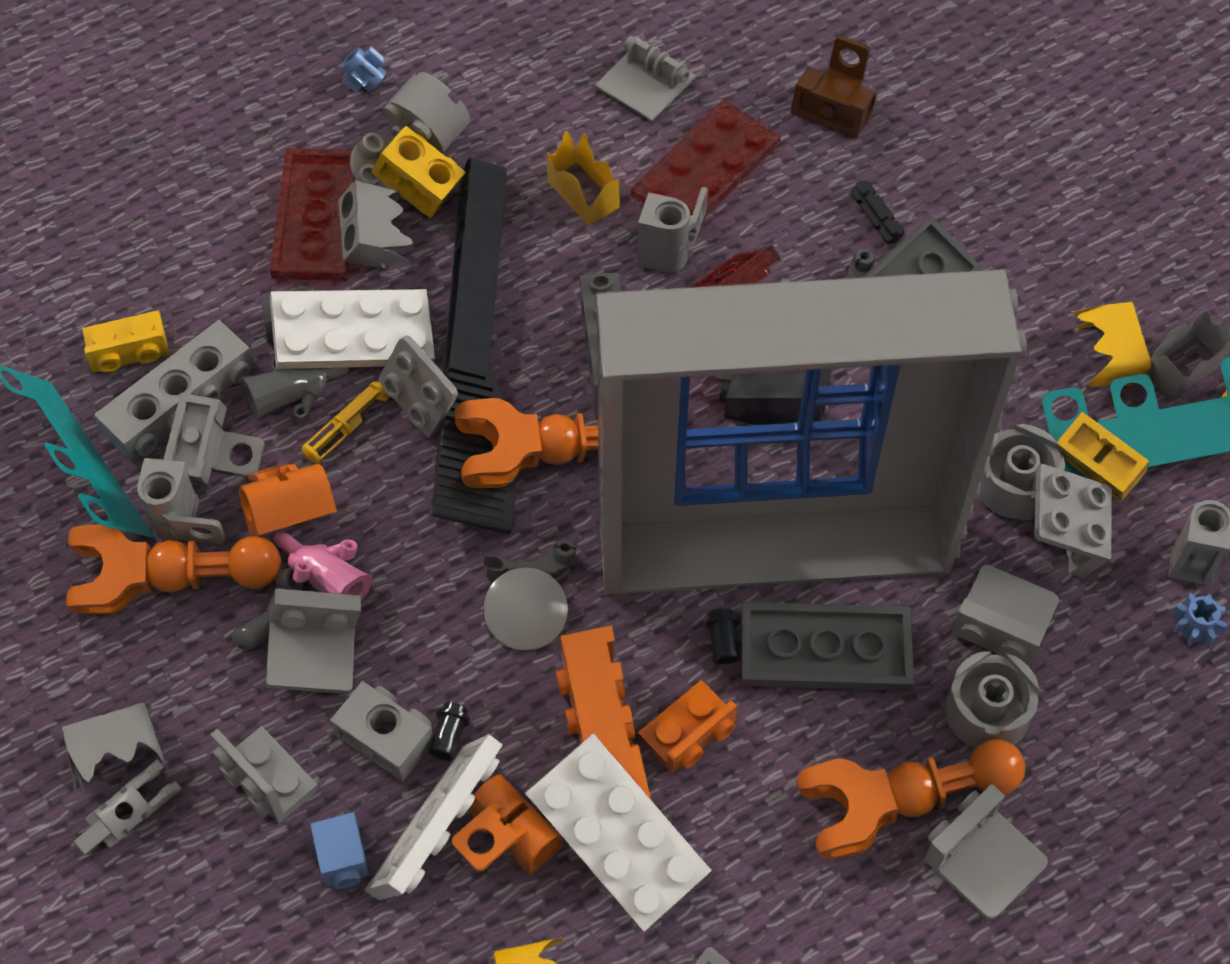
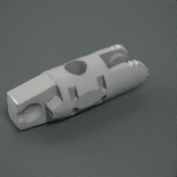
(111, 829)

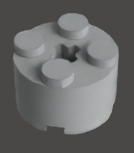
(428, 111)
(1012, 470)
(991, 699)

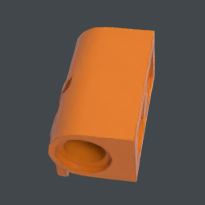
(285, 497)
(512, 824)

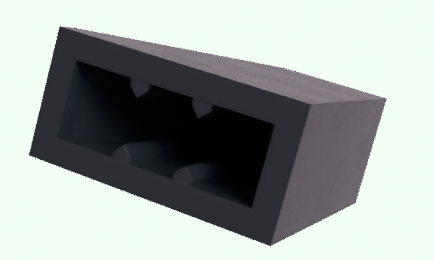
(768, 396)

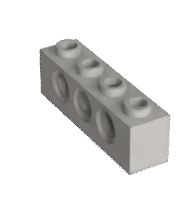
(181, 372)

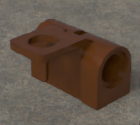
(837, 95)

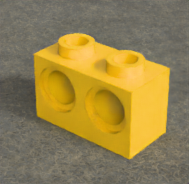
(416, 173)
(1102, 456)

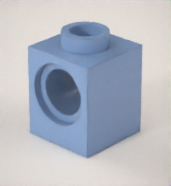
(340, 851)

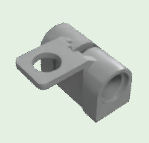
(668, 231)
(202, 442)
(173, 503)
(1201, 543)

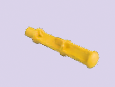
(345, 421)

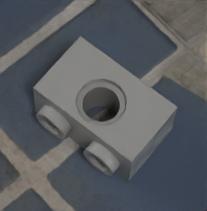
(395, 751)

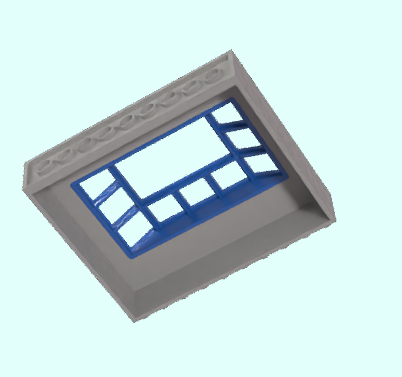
(928, 421)

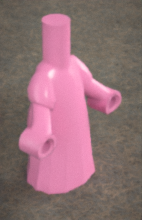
(325, 565)

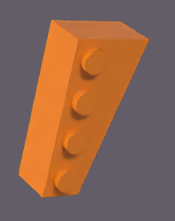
(597, 697)

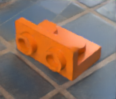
(688, 726)

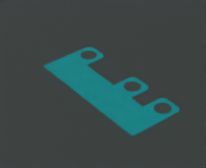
(1153, 432)
(83, 454)

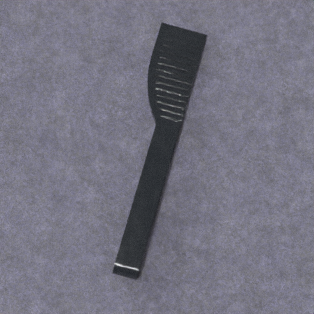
(469, 349)

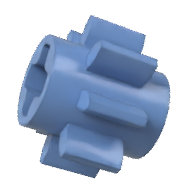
(363, 69)
(1199, 619)

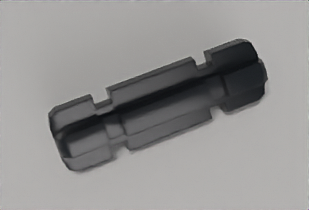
(877, 212)

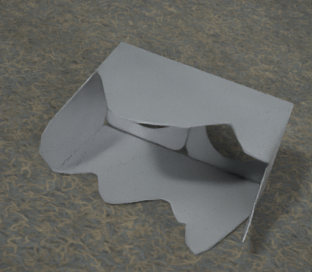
(367, 226)
(1213, 336)
(108, 733)

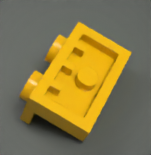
(125, 342)

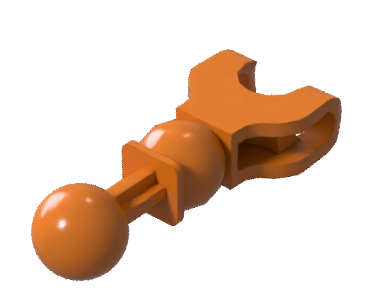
(518, 441)
(168, 566)
(908, 790)

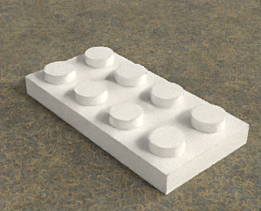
(347, 326)
(428, 828)
(618, 832)

